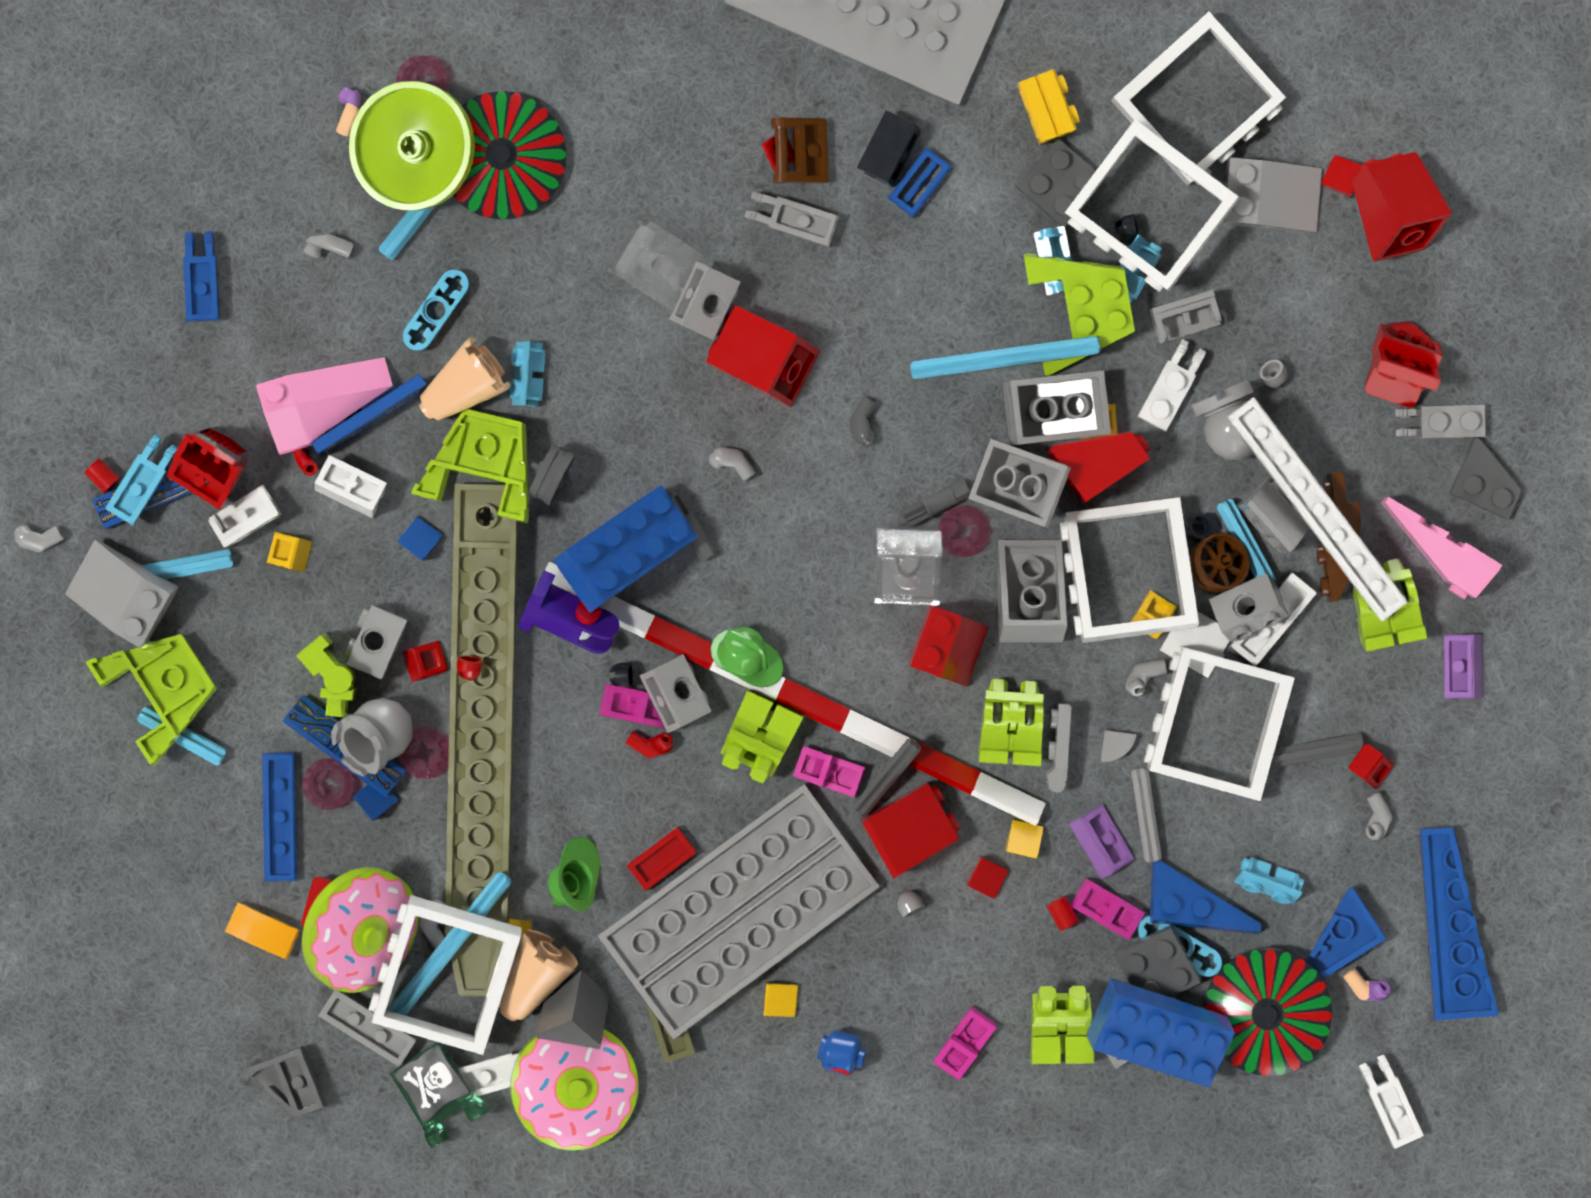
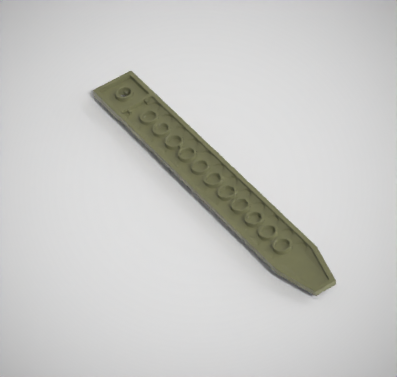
(481, 721)

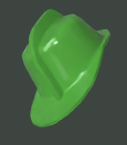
(747, 656)
(576, 876)

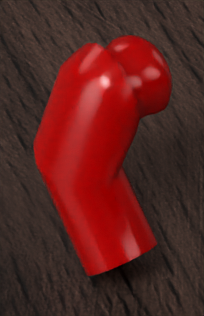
(305, 461)
(652, 746)

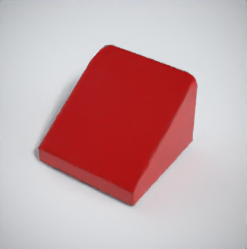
(1340, 175)
(425, 661)
(1371, 766)
(987, 877)

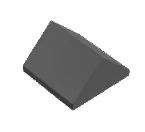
(575, 1012)

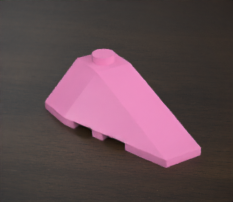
(314, 401)
(1456, 563)

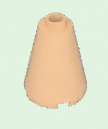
(463, 382)
(534, 974)

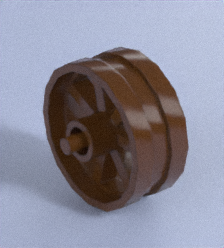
(1219, 563)

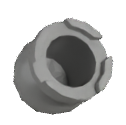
(1218, 430)
(373, 735)

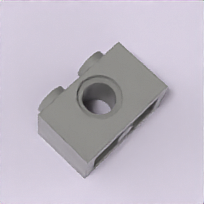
(690, 306)
(1232, 605)
(376, 661)
(661, 684)

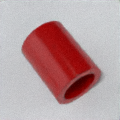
(102, 475)
(1062, 913)

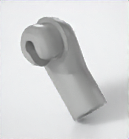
(732, 458)
(1380, 819)

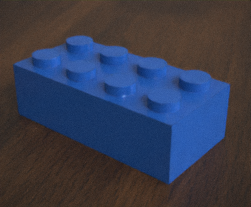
(625, 548)
(1160, 1033)

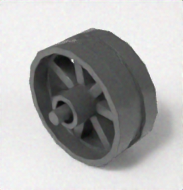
(551, 474)

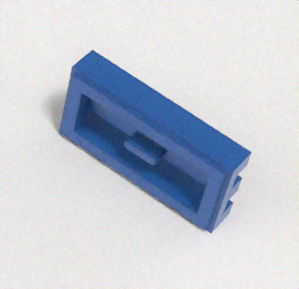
(902, 204)

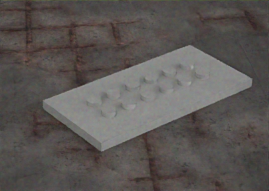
(914, 41)
(738, 911)

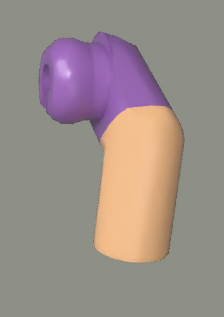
(353, 101)
(1367, 989)

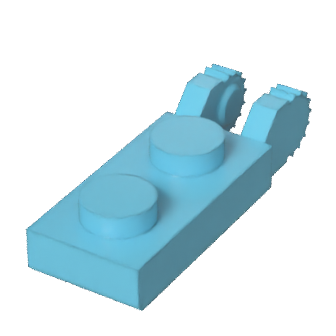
(140, 483)

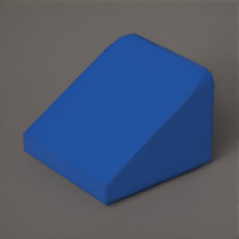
(420, 538)
(373, 802)

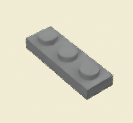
(356, 1022)

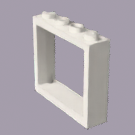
(1244, 131)
(1108, 242)
(1078, 590)
(1271, 729)
(463, 920)

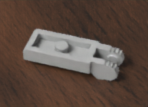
(795, 219)
(1445, 421)
(1059, 749)

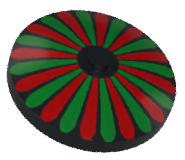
(515, 156)
(1275, 1009)

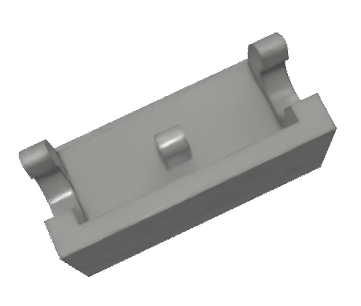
(1185, 316)

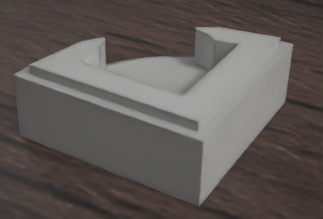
(1115, 745)

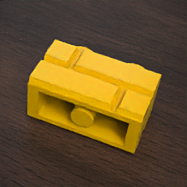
(1048, 107)

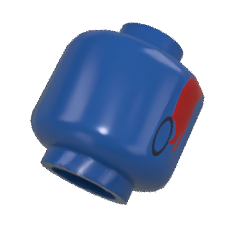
(841, 1052)

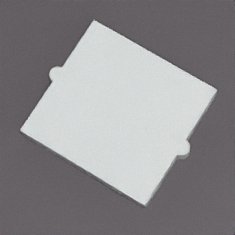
(1204, 638)

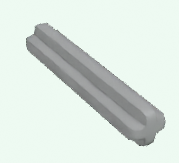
(1146, 815)

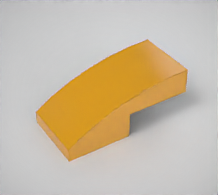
(262, 930)

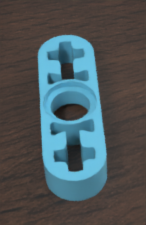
(432, 297)
(1204, 950)

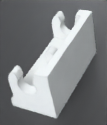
(350, 486)
(244, 516)

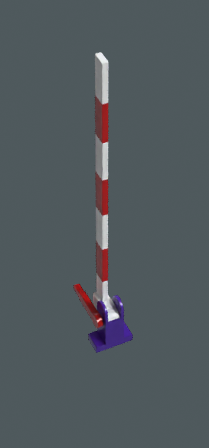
(561, 612)

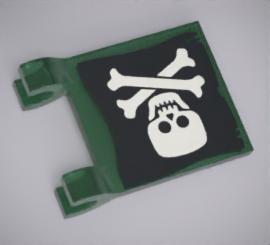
(436, 1090)

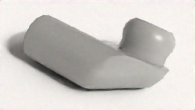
(328, 242)
(37, 542)
(1141, 674)
(431, 929)

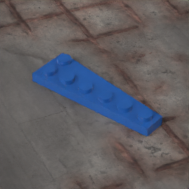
(1455, 953)

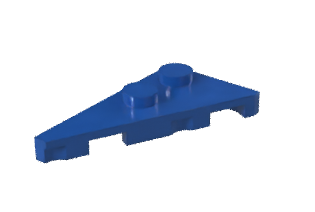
(1187, 904)
(1346, 935)

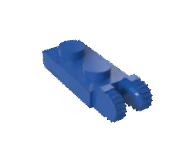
(201, 280)

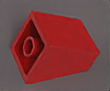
(1398, 205)
(762, 355)
(1099, 461)
(948, 645)
(911, 828)

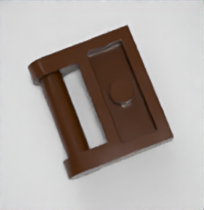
(809, 150)

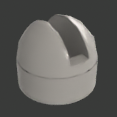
(1271, 367)
(909, 903)

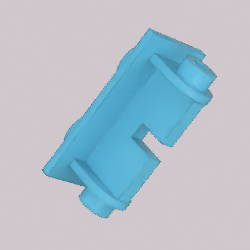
(1053, 243)
(1148, 252)
(526, 359)
(1282, 887)

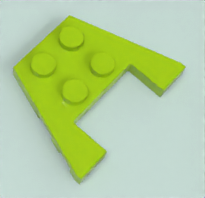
(1094, 299)
(487, 449)
(170, 679)

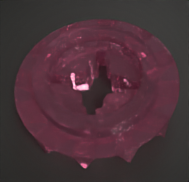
(427, 66)
(966, 516)
(437, 762)
(316, 794)

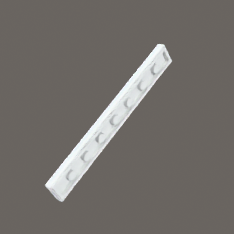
(1317, 509)

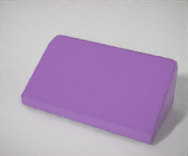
(1463, 666)
(1101, 841)

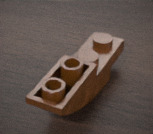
(1335, 580)

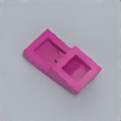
(629, 705)
(829, 771)
(1107, 909)
(965, 1043)

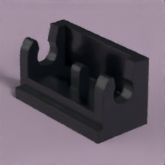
(889, 148)

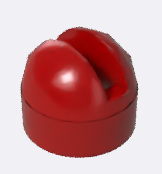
(469, 667)

